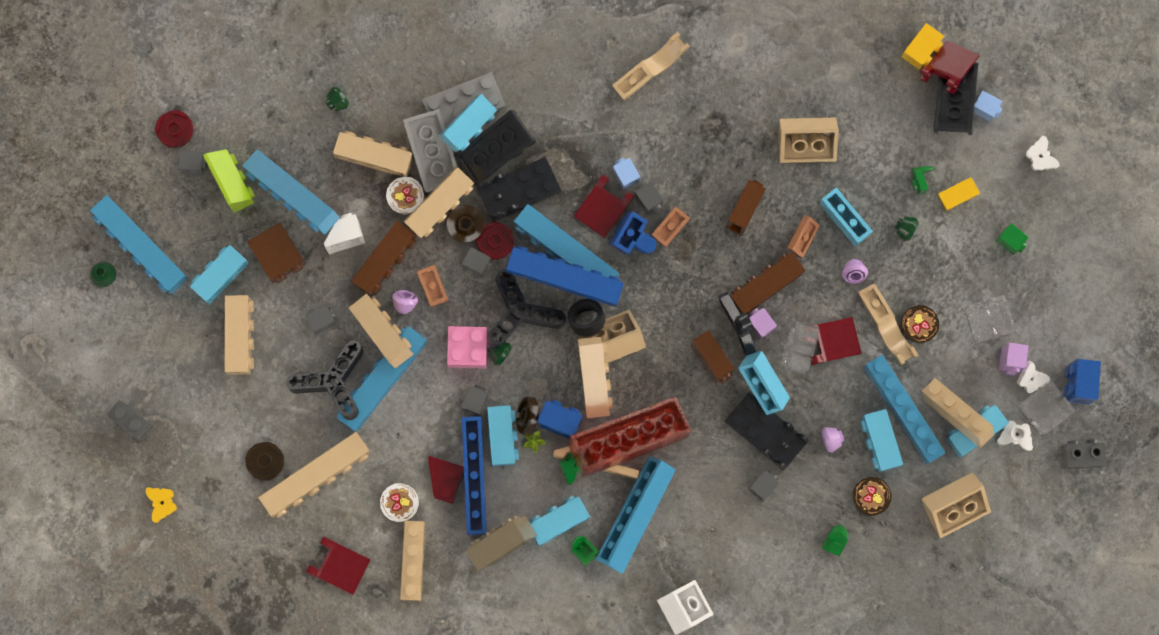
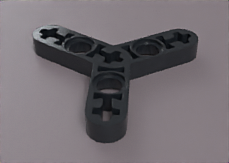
(515, 318)
(741, 323)
(333, 373)

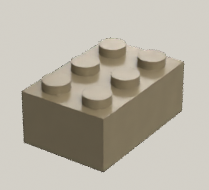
(500, 541)

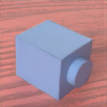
(987, 106)
(626, 173)

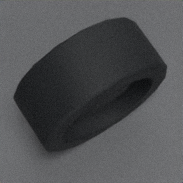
(580, 307)

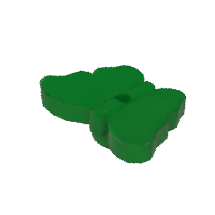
(569, 468)

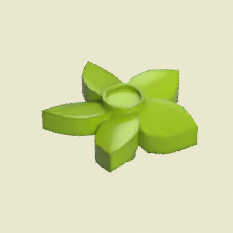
(534, 441)

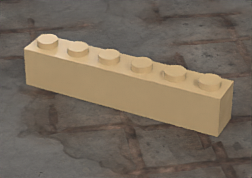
(314, 475)

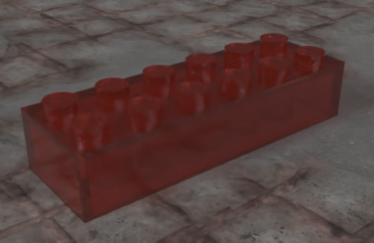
(629, 436)

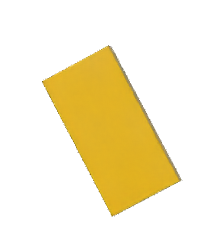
(958, 194)

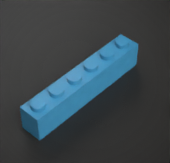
(291, 192)
(558, 242)
(139, 244)
(380, 382)
(904, 409)
(635, 514)

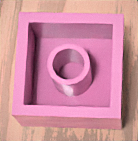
(467, 347)

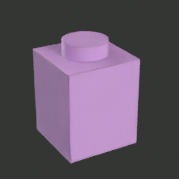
(761, 322)

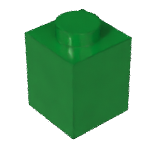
(1013, 239)

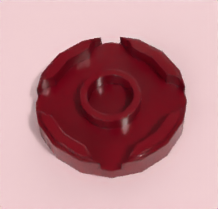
(174, 129)
(496, 241)

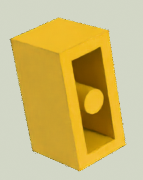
(923, 46)

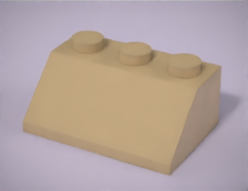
(808, 140)
(620, 335)
(956, 505)

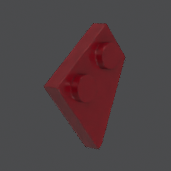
(444, 479)

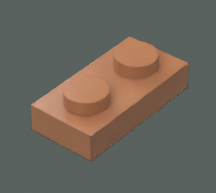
(670, 227)
(803, 236)
(432, 286)

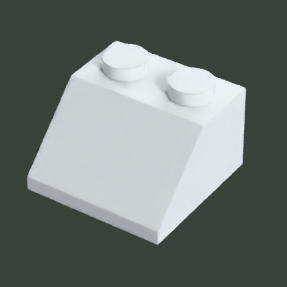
(344, 234)
(685, 607)

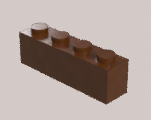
(384, 258)
(767, 284)

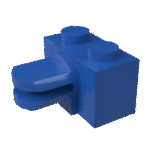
(631, 234)

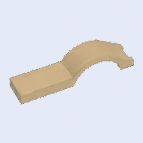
(650, 67)
(886, 324)
(617, 469)

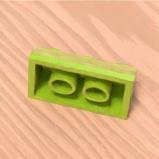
(230, 179)

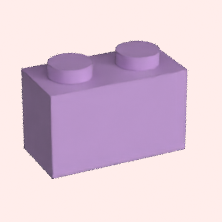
(1013, 358)

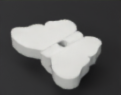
(1040, 148)
(1031, 378)
(1009, 435)

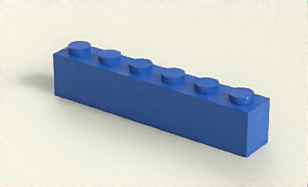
(564, 276)
(474, 476)

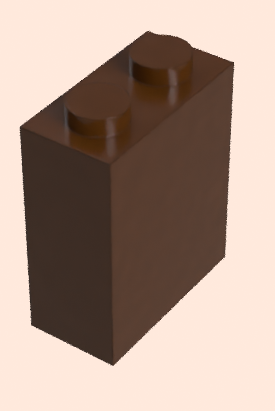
(745, 207)
(276, 253)
(712, 357)

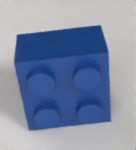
(1082, 381)
(559, 419)

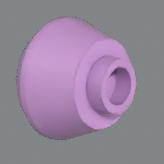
(854, 271)
(404, 301)
(832, 438)

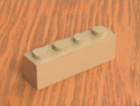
(373, 154)
(438, 202)
(381, 331)
(238, 335)
(594, 377)
(957, 413)
(413, 560)

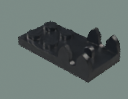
(956, 110)
(495, 147)
(518, 188)
(765, 432)

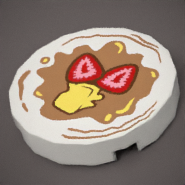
(404, 195)
(399, 502)

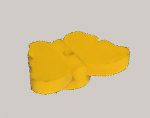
(157, 496)

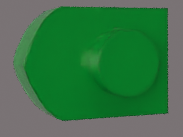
(919, 182)
(836, 540)
(583, 550)

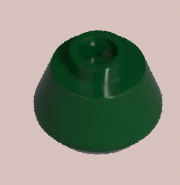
(336, 99)
(906, 227)
(105, 278)
(498, 355)

